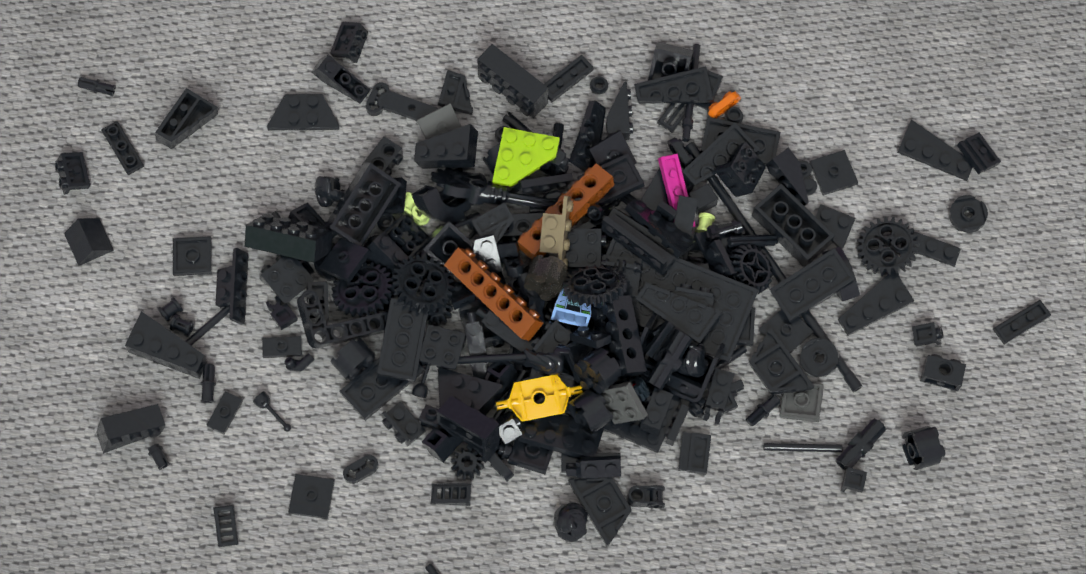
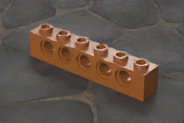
(589, 196)
(530, 321)

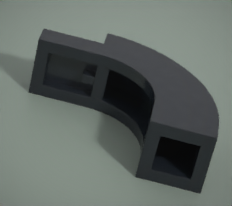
(430, 204)

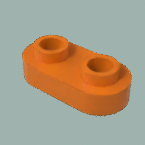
(727, 102)

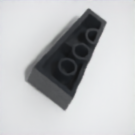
(162, 346)

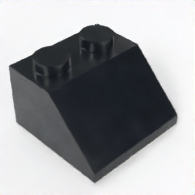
(669, 60)

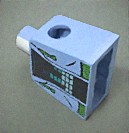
(570, 312)

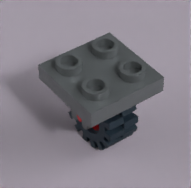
(625, 400)

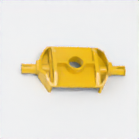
(555, 394)

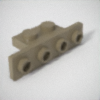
(555, 231)

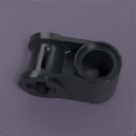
(650, 496)

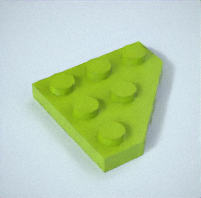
(522, 155)

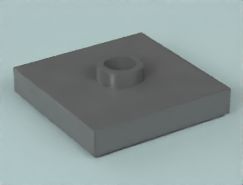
(439, 122)
(803, 404)

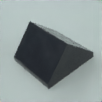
(88, 240)
(444, 242)

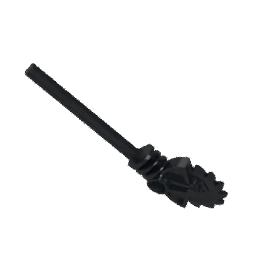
(477, 191)

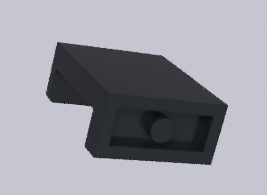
(490, 337)

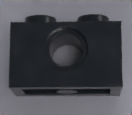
(932, 375)

